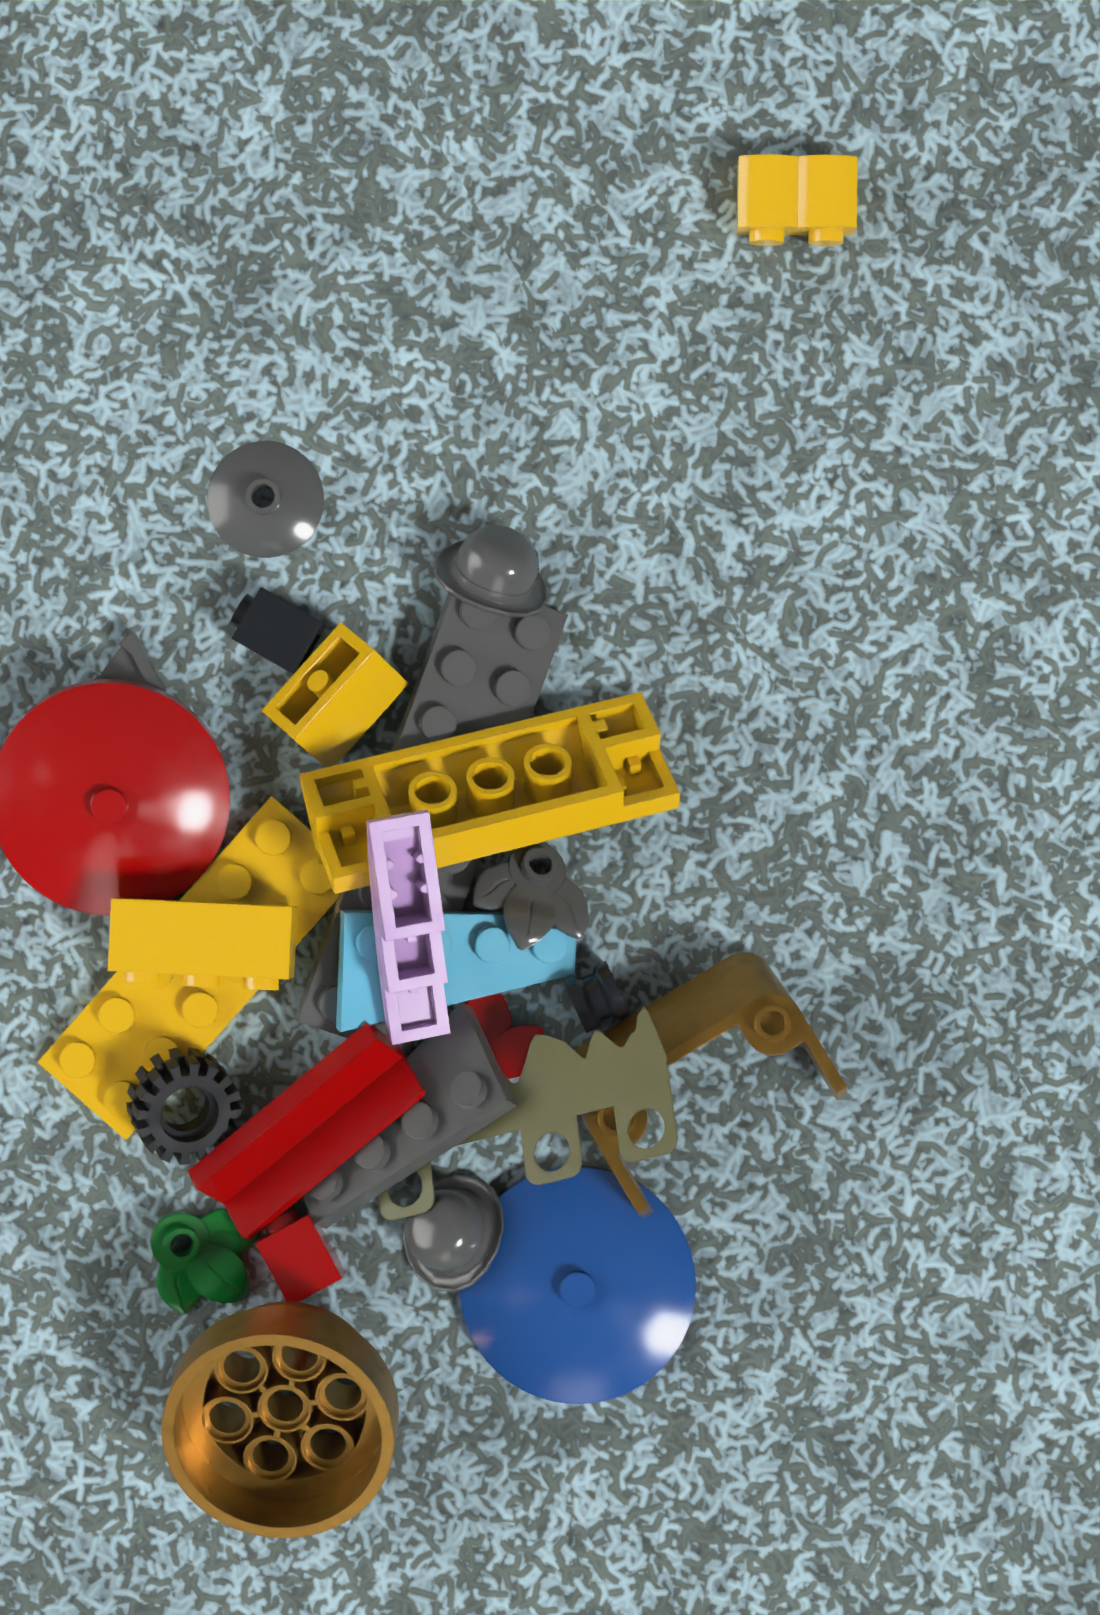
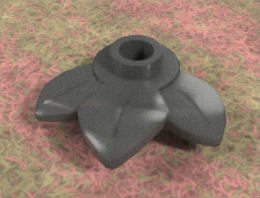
(531, 900)

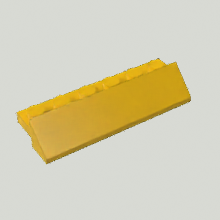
(496, 786)

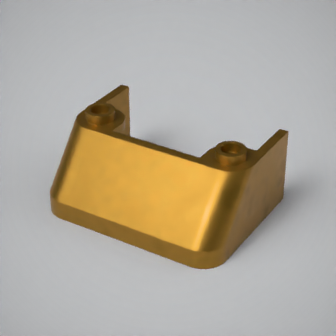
(729, 994)

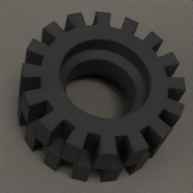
(167, 1078)

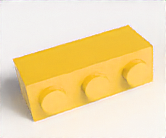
(202, 942)

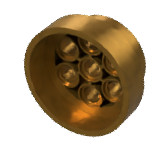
(314, 1475)

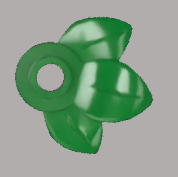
(207, 1266)

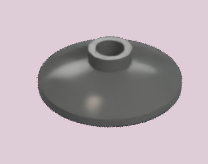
(287, 520)

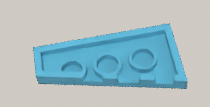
(477, 959)

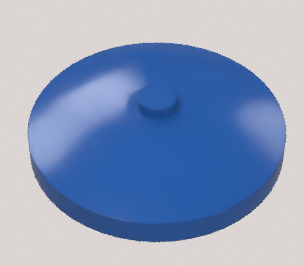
(582, 1290)

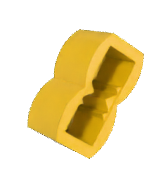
(797, 197)

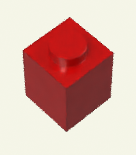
(299, 1255)

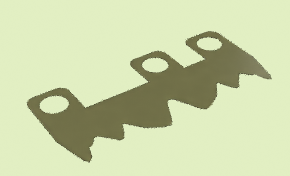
(560, 1086)

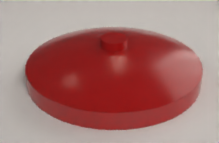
(111, 795)

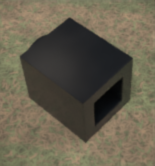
(276, 629)

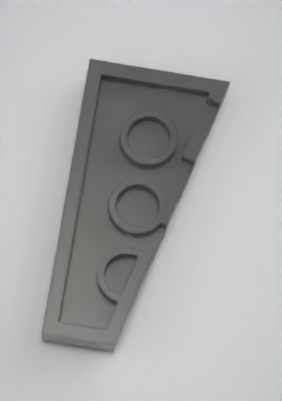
(460, 1098)

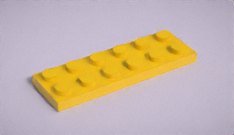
(129, 1023)

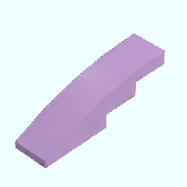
(408, 926)

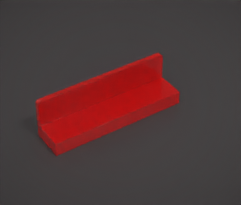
(309, 1130)

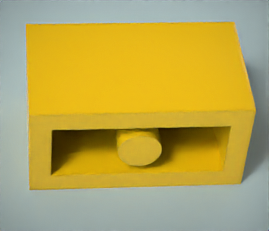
(335, 696)

